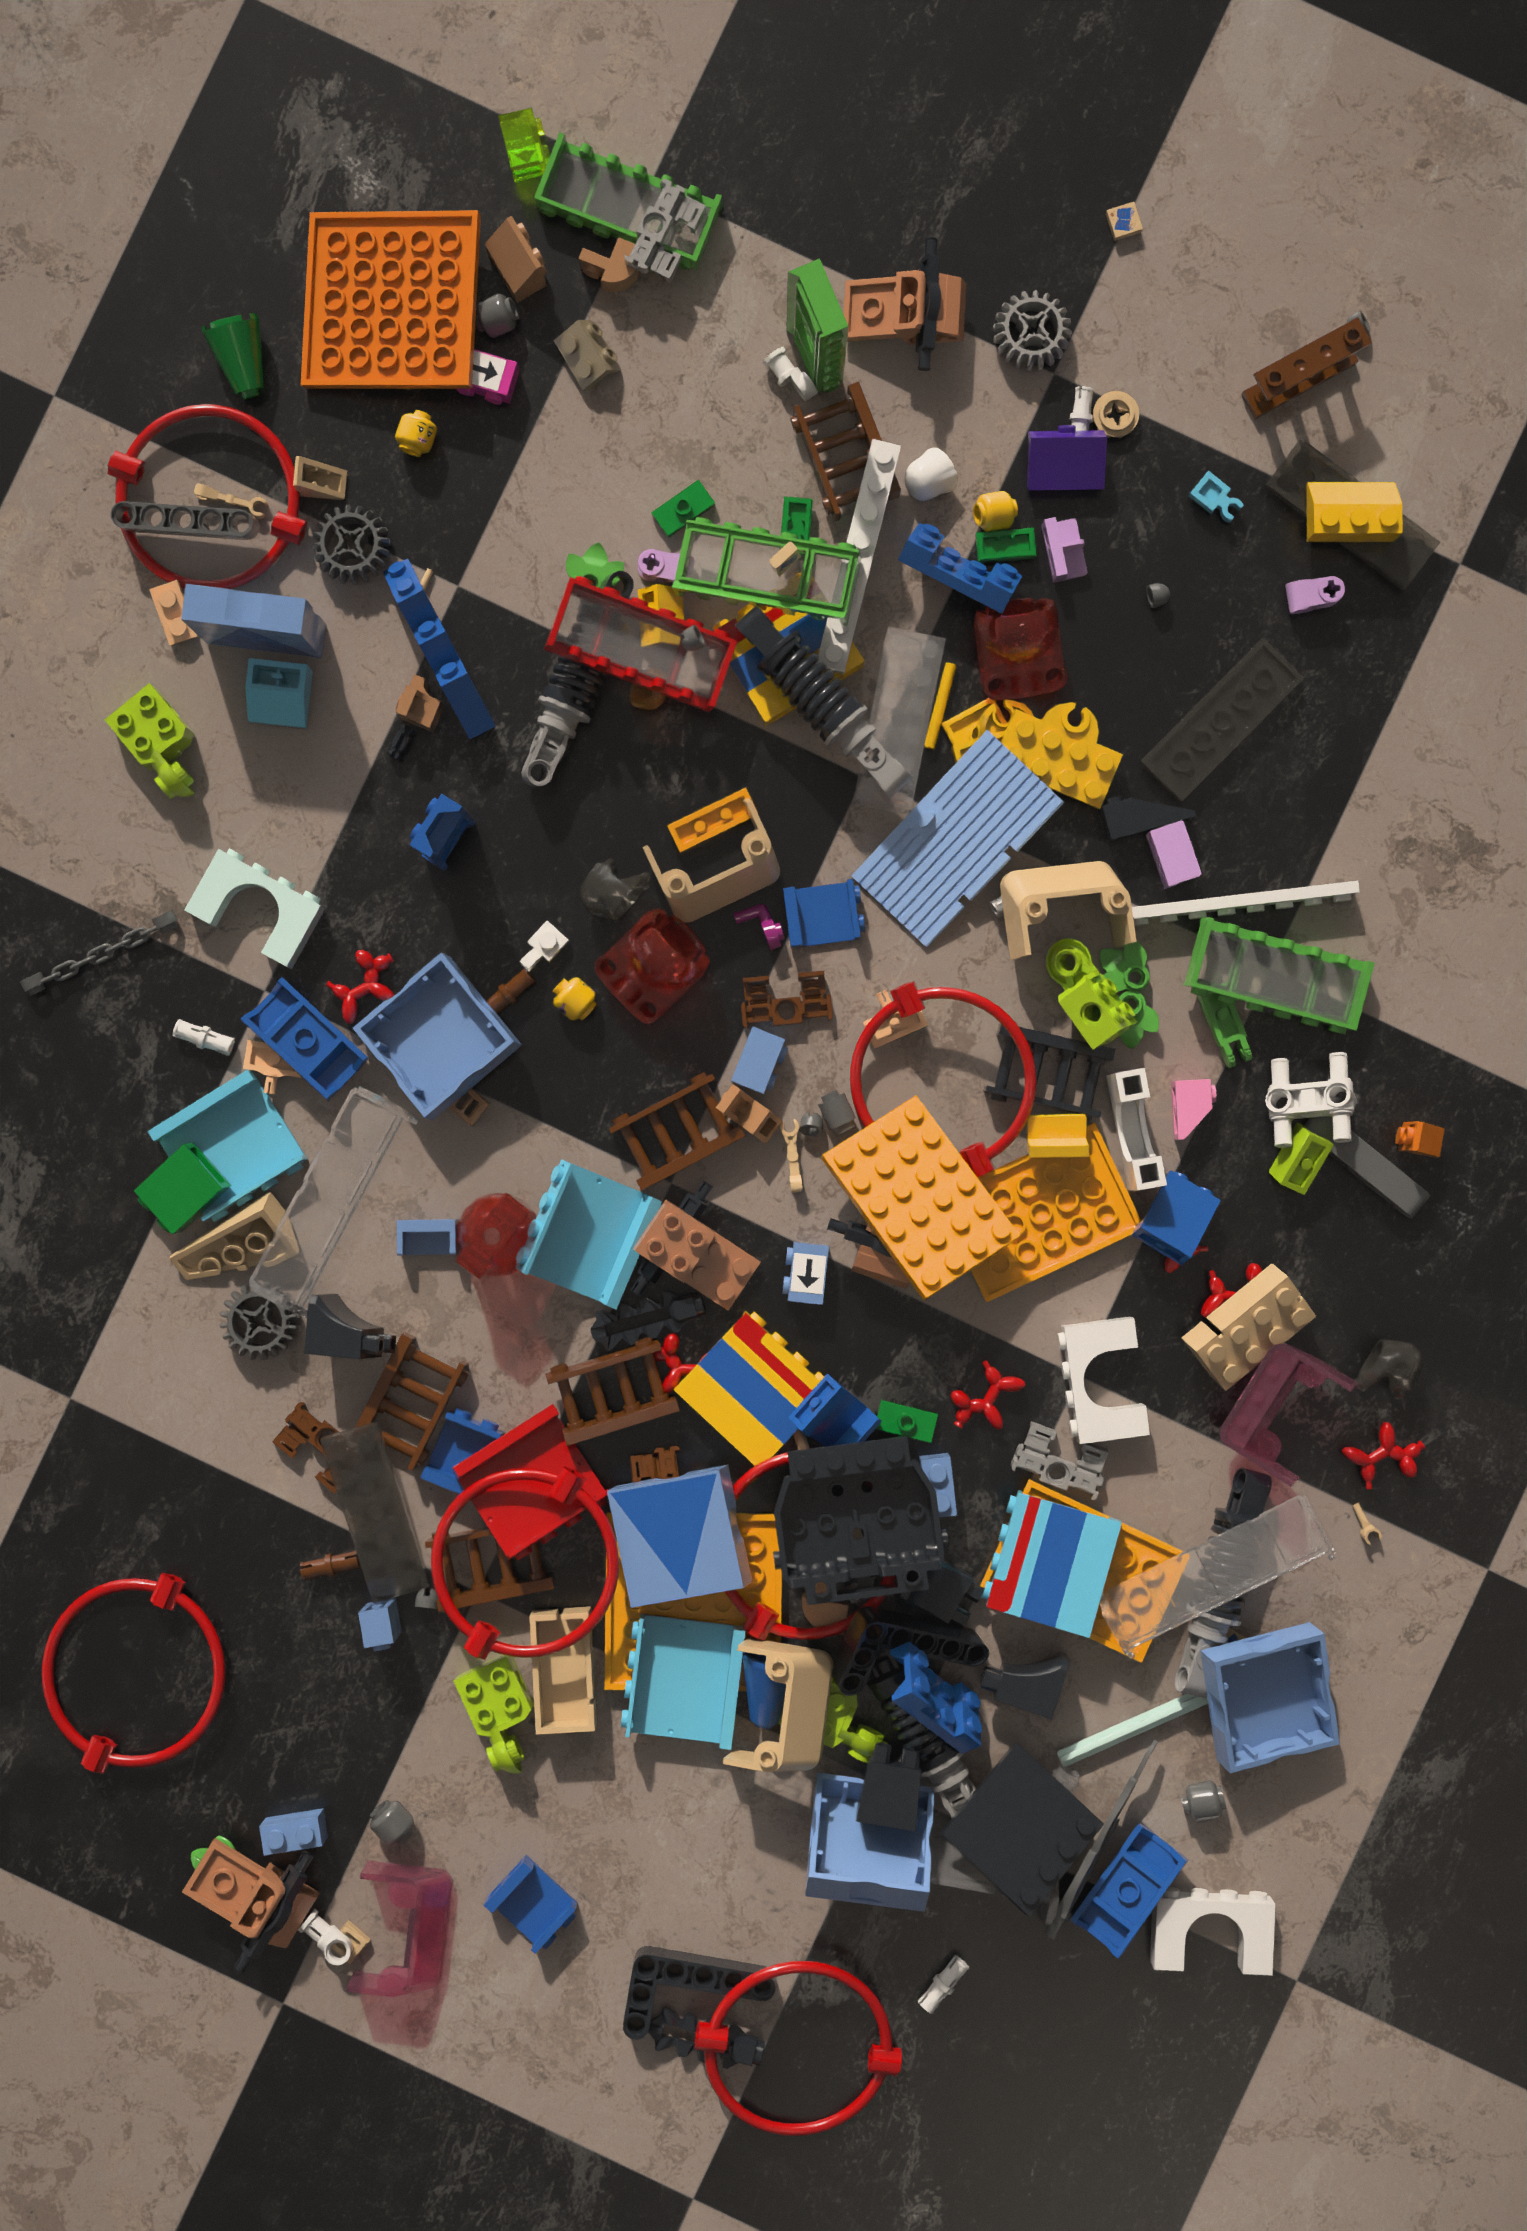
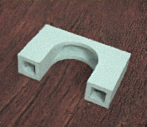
(230, 875)

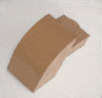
(614, 271)
(749, 1114)
(824, 1613)

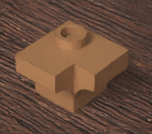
(417, 706)

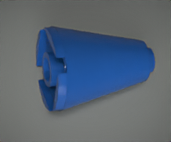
(763, 1694)

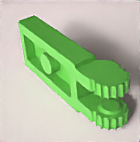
(1225, 1028)

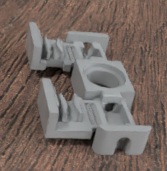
(646, 249)
(1034, 1461)

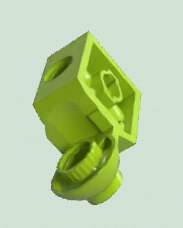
(155, 738)
(1088, 995)
(495, 1701)
(838, 1727)

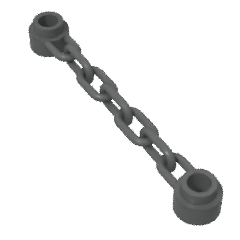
(36, 982)

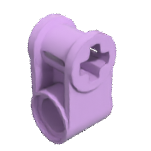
(664, 569)
(1309, 594)

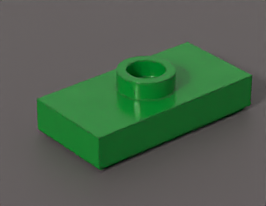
(685, 505)
(797, 516)
(1005, 545)
(906, 1421)

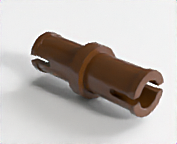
(510, 991)
(329, 1565)

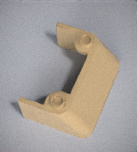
(755, 873)
(1026, 904)
(805, 1708)

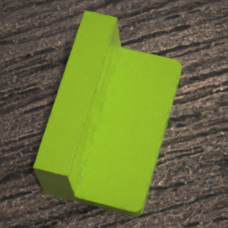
(1299, 1164)

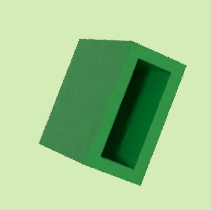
(182, 1188)

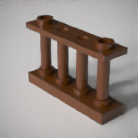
(1306, 368)
(864, 429)
(675, 1160)
(394, 1377)
(633, 1411)
(481, 1591)

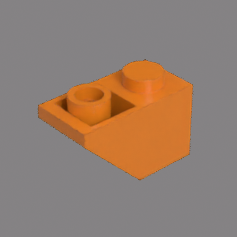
(1420, 1138)

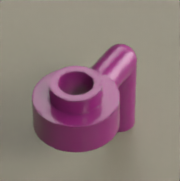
(772, 932)

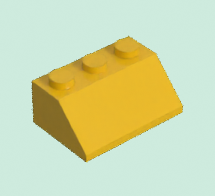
(1353, 512)

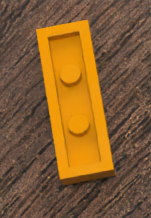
(710, 820)

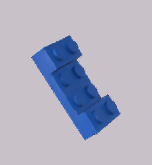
(947, 566)
(440, 830)
(305, 1039)
(942, 1708)
(1129, 1889)

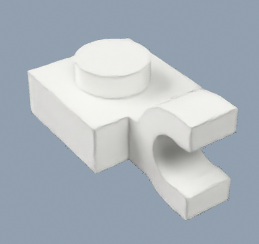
(546, 943)

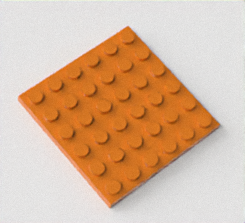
(390, 300)

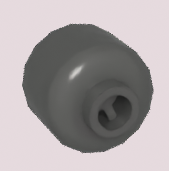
(496, 315)
(1204, 1801)
(391, 1822)

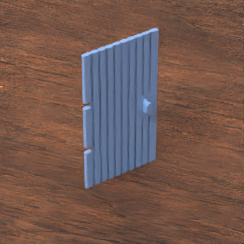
(957, 838)

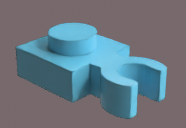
(1212, 493)

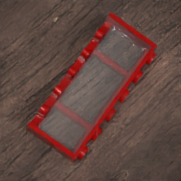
(639, 644)

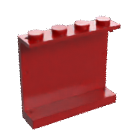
(524, 1510)

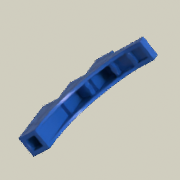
(438, 648)

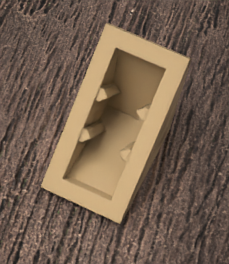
(319, 479)

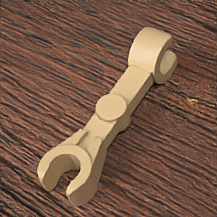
(209, 494)
(792, 1156)

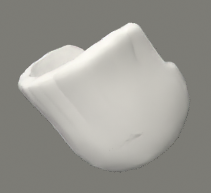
(930, 475)

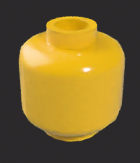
(995, 511)

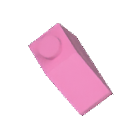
(1190, 1104)

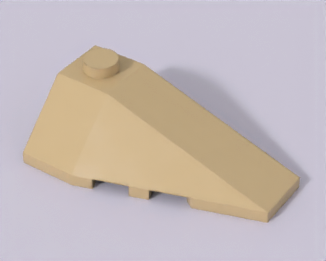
(233, 1242)

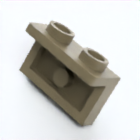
(587, 353)

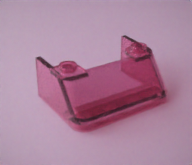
(1262, 1398)
(428, 1897)

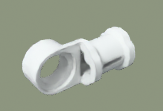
(788, 373)
(326, 1936)

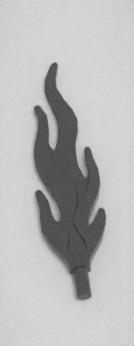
(1095, 1852)

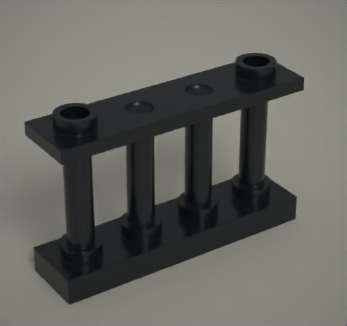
(1068, 1051)

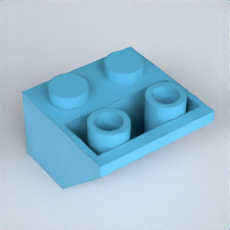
(278, 692)

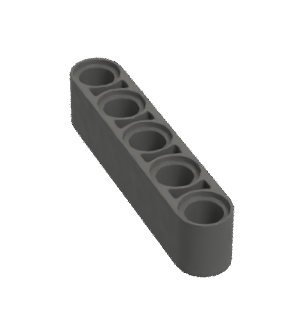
(171, 520)
(1372, 1169)

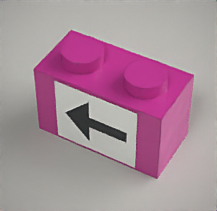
(492, 378)

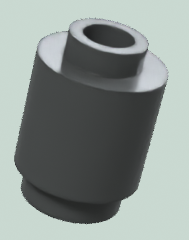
(837, 1112)

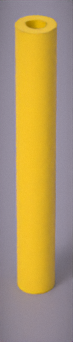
(940, 705)

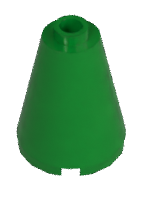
(238, 352)

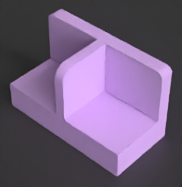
(1064, 549)
(1173, 854)

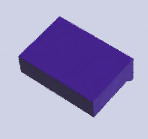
(1066, 459)

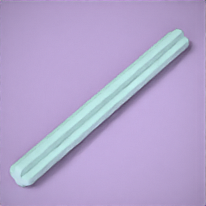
(1129, 1728)

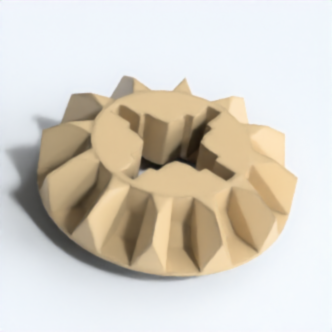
(1124, 404)

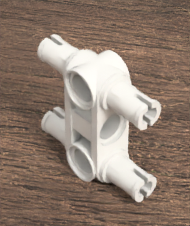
(1311, 1100)

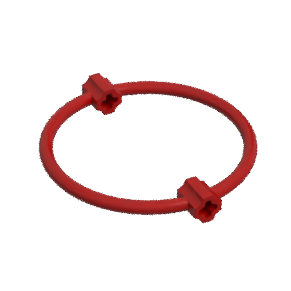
(131, 470)
(908, 1001)
(762, 1617)
(484, 1635)
(100, 1749)
(882, 2058)

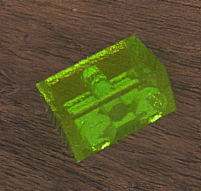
(523, 144)

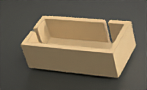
(1251, 1323)
(564, 1679)

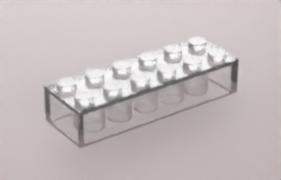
(901, 713)

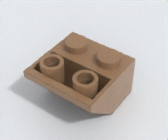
(516, 260)

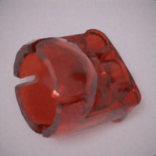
(1020, 648)
(653, 964)
(499, 1211)

